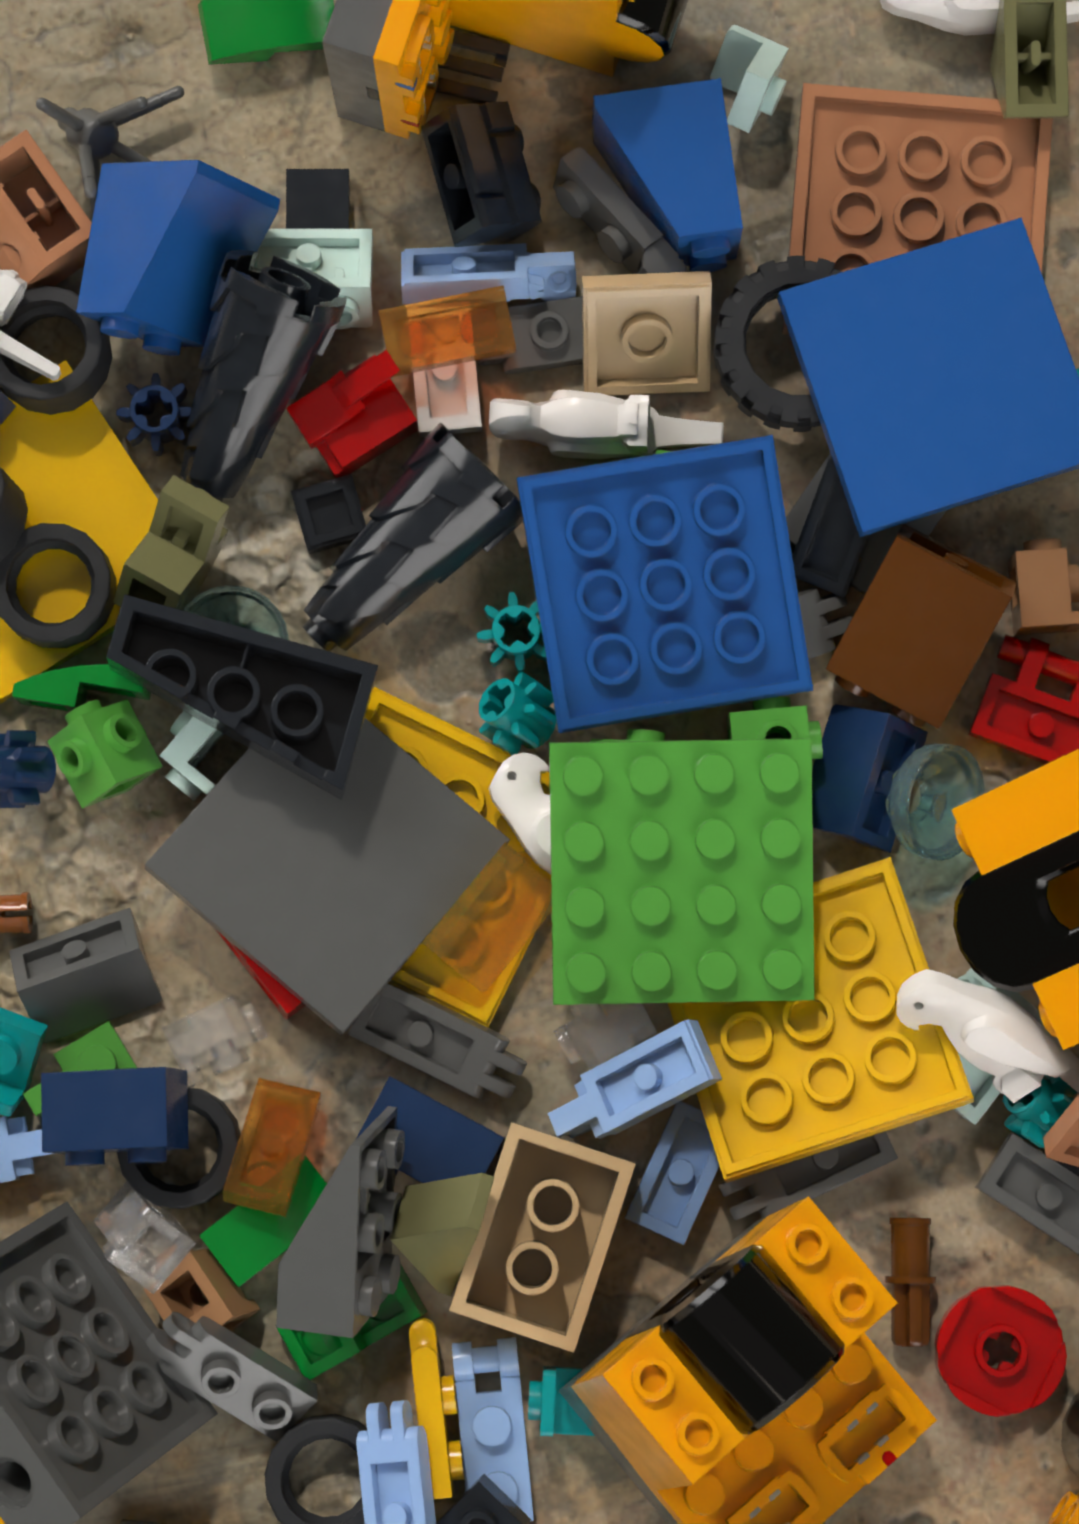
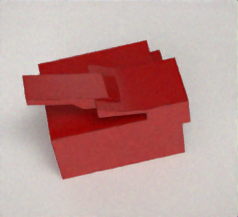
(355, 415)

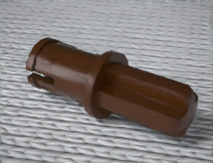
(910, 1281)

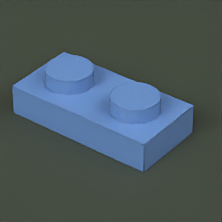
(676, 1176)

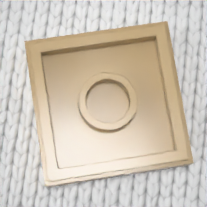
(646, 333)

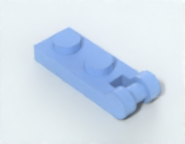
(493, 1420)

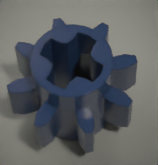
(144, 403)
(24, 769)

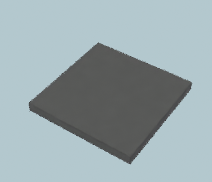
(325, 885)

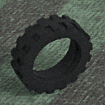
(730, 352)

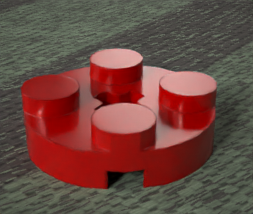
(1036, 1338)

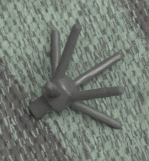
(98, 135)

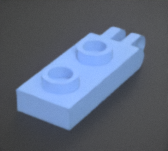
(394, 1467)

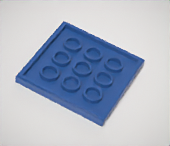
(938, 375)
(665, 583)

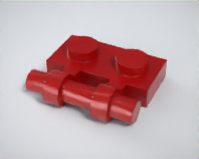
(1025, 718)

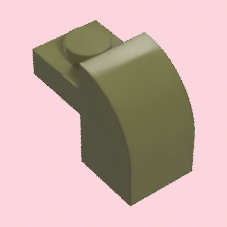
(177, 549)

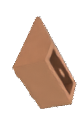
(40, 220)

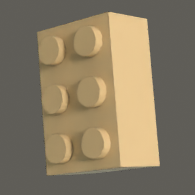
(543, 1237)

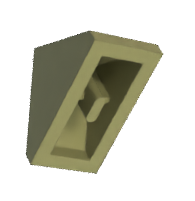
(1031, 59)
(440, 1226)

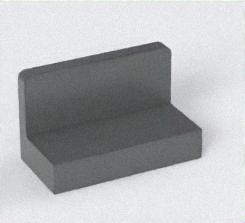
(85, 975)

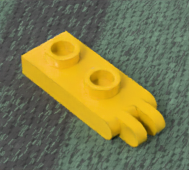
(434, 1400)

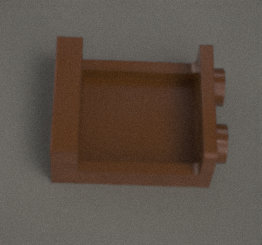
(920, 628)

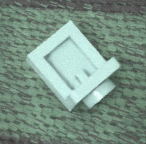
(751, 69)
(186, 751)

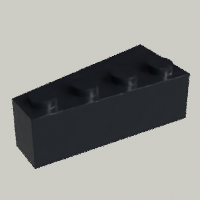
(257, 688)

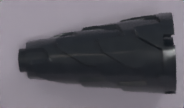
(252, 363)
(418, 535)

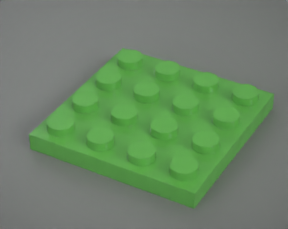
(681, 871)

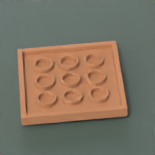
(910, 172)

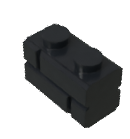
(482, 173)

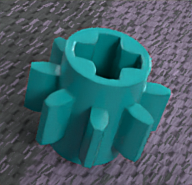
(518, 650)
(517, 713)
(1039, 1109)

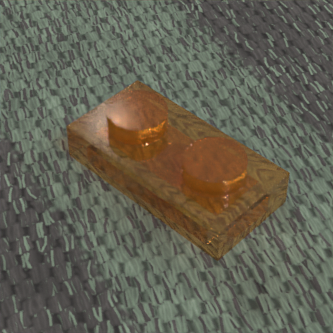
(448, 330)
(272, 1147)

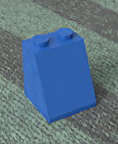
(675, 165)
(161, 246)

